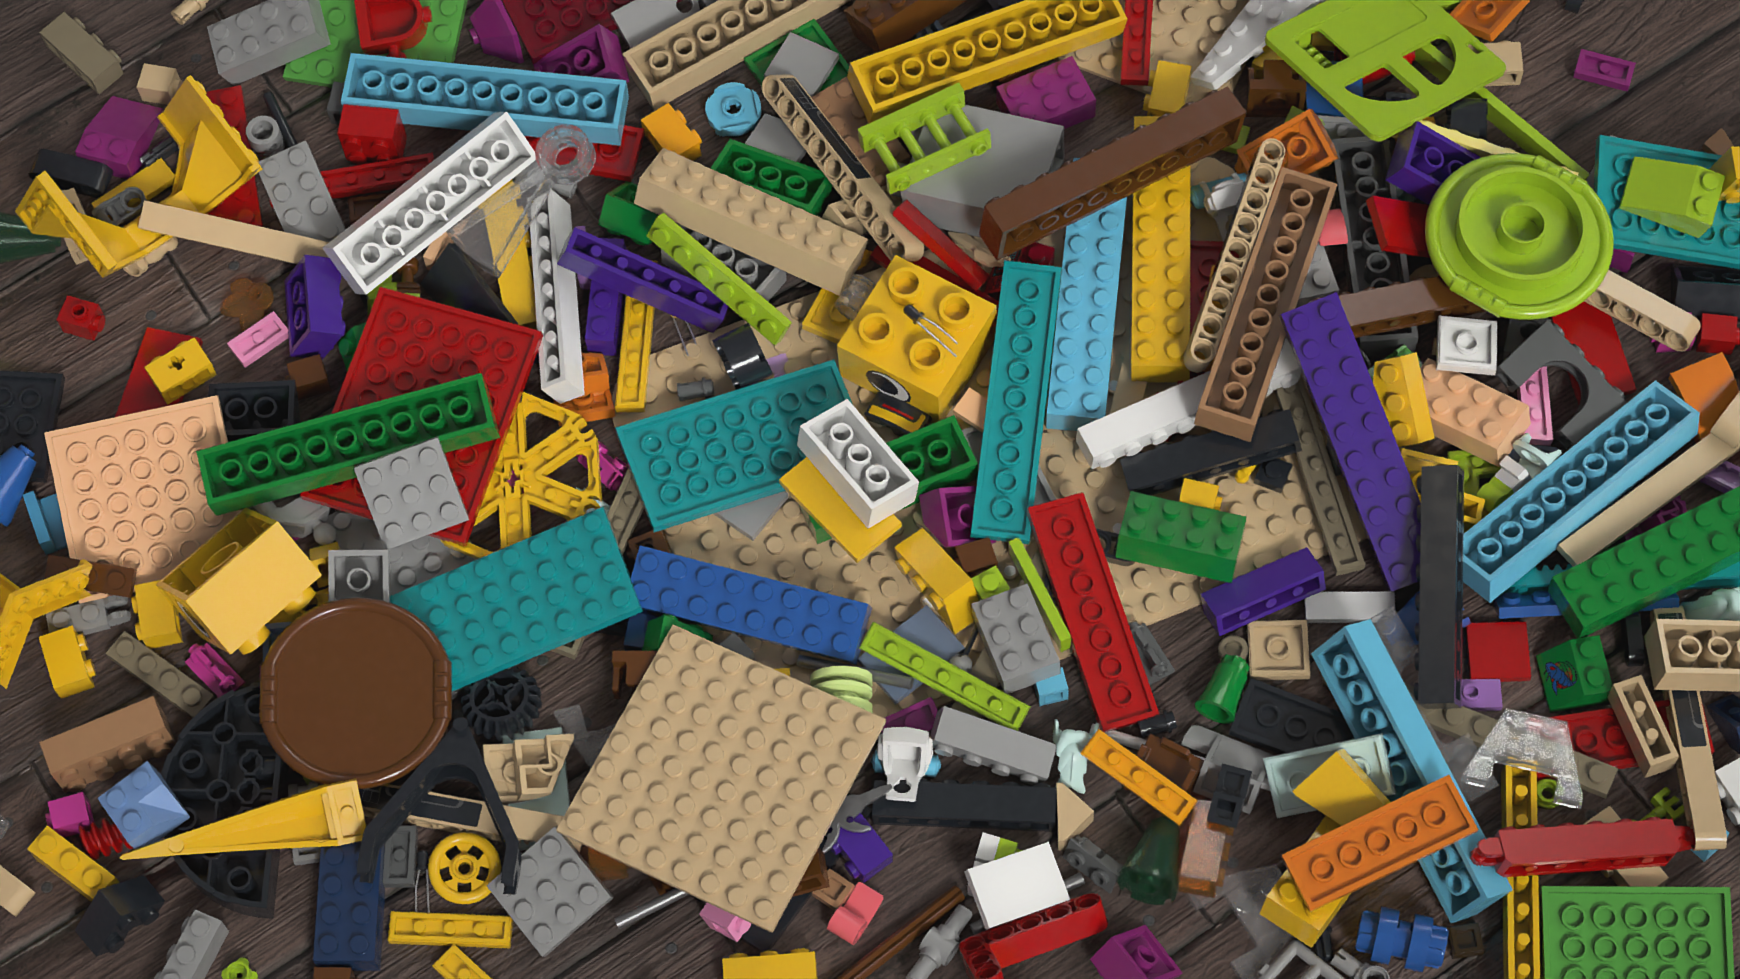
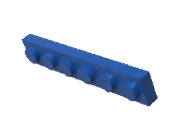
(1541, 604)

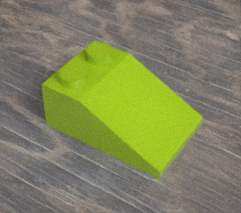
(1673, 194)

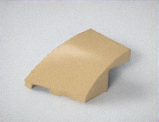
(526, 766)

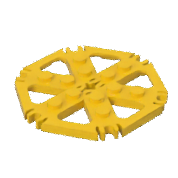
(536, 465)

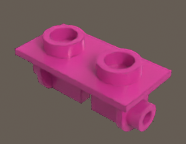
(612, 470)
(213, 670)

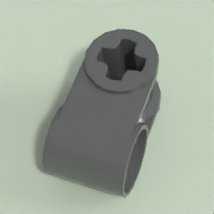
(118, 208)

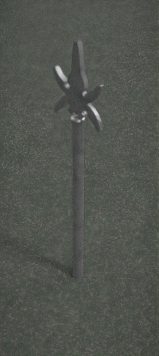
(851, 807)

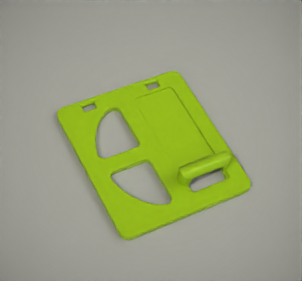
(1377, 37)

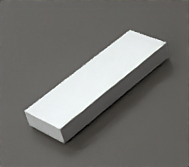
(1346, 606)

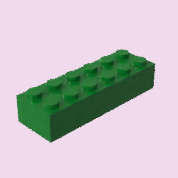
(934, 455)

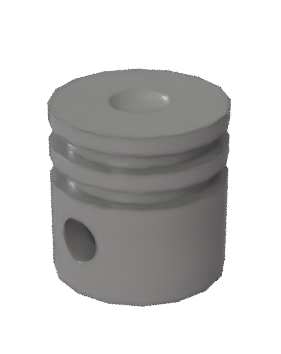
(264, 137)

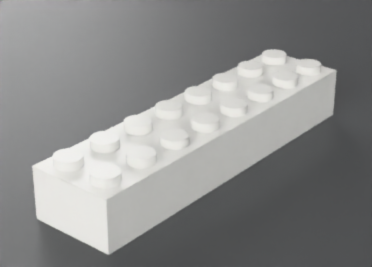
(430, 203)

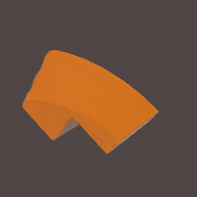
(1707, 388)
(597, 401)

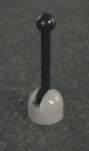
(963, 660)

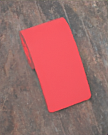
(1334, 229)
(853, 918)

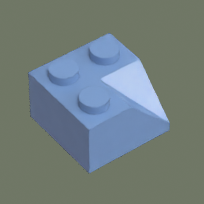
(143, 807)

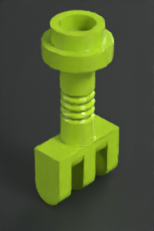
(1664, 808)

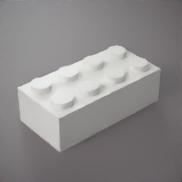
(857, 463)

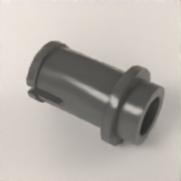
(695, 389)

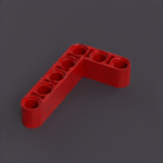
(1032, 935)

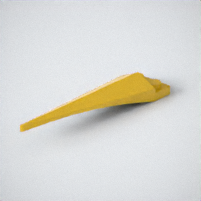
(311, 818)

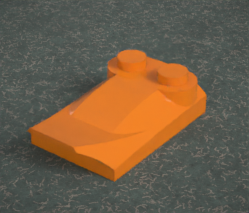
(1305, 146)

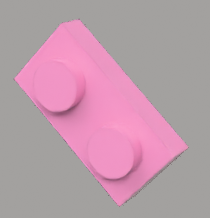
(259, 339)

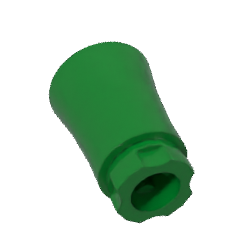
(1224, 690)

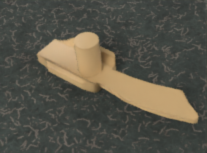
(981, 252)

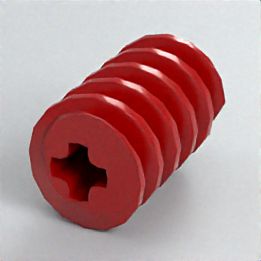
(102, 839)

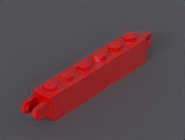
(1583, 847)

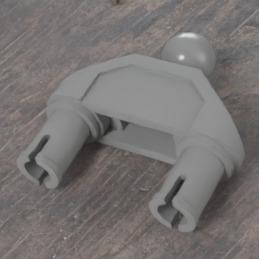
(301, 519)

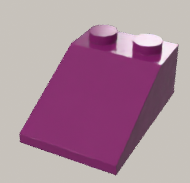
(589, 54)
(120, 135)

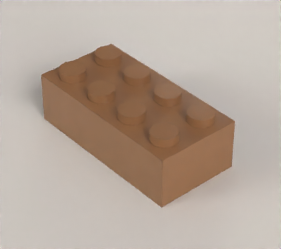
(846, 116)
(108, 745)

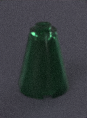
(19, 242)
(1154, 864)

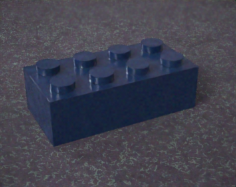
(348, 911)

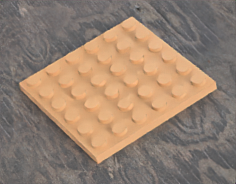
(136, 487)

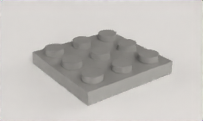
(411, 493)
(553, 892)

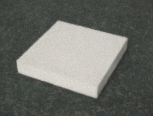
(1466, 345)

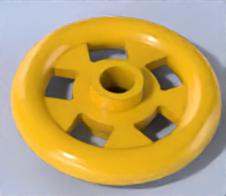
(439, 860)

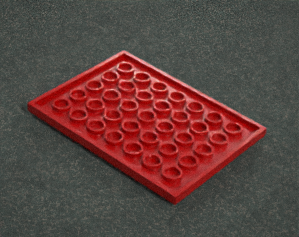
(425, 344)

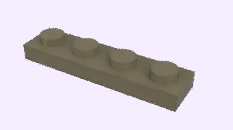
(159, 675)

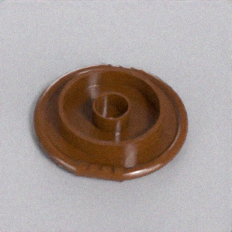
(355, 692)

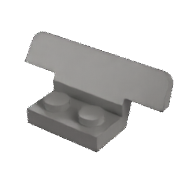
(1230, 752)

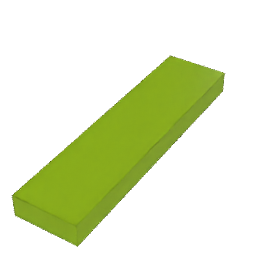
(1040, 594)

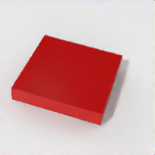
(1498, 651)

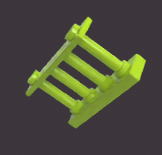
(919, 114)

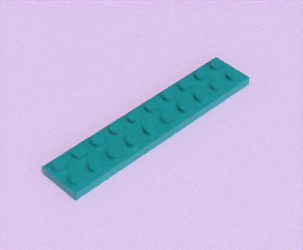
(1016, 401)

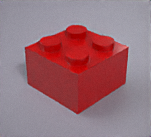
(371, 134)

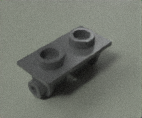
(1152, 657)
(1083, 855)

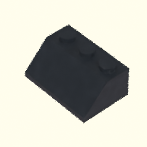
(1706, 289)
(256, 406)

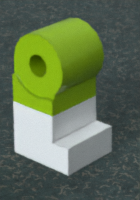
(1504, 484)

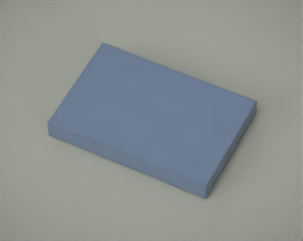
(925, 631)

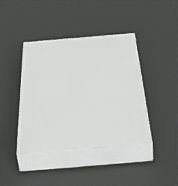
(1017, 885)

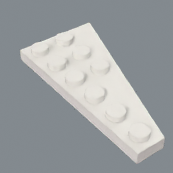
(1245, 39)

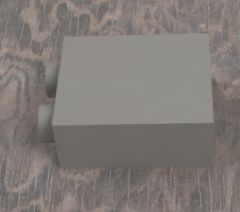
(1017, 156)

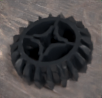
(494, 717)

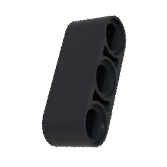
(70, 171)

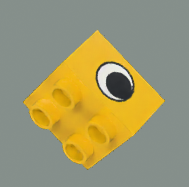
(900, 358)
(241, 582)

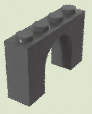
(1550, 348)

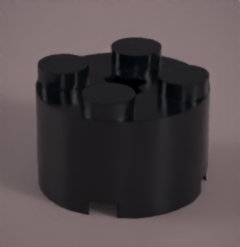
(1468, 117)
(742, 356)

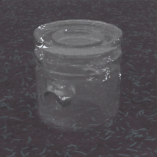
(854, 296)

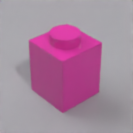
(69, 813)

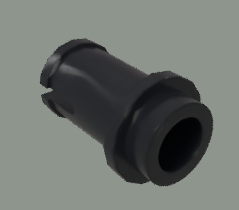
(1157, 724)

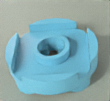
(740, 122)

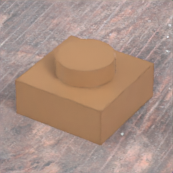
(837, 893)

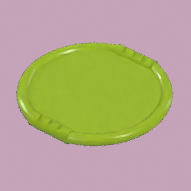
(1519, 236)

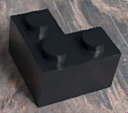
(118, 911)

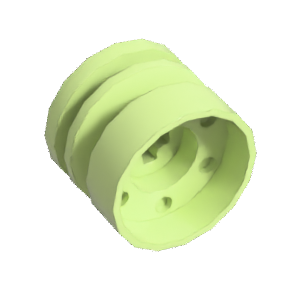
(845, 683)

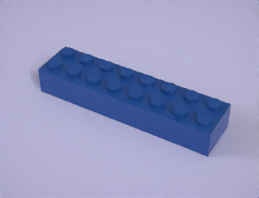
(750, 605)

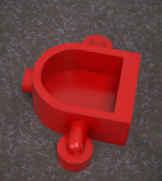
(391, 25)

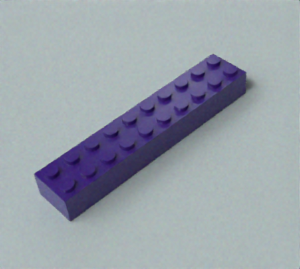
(1358, 434)

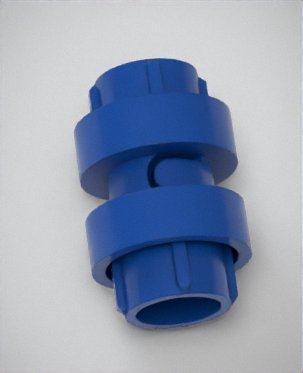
(1387, 936)

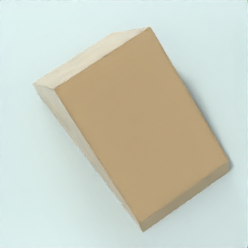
(1072, 815)

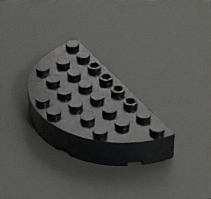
(218, 772)

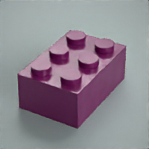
(1049, 95)

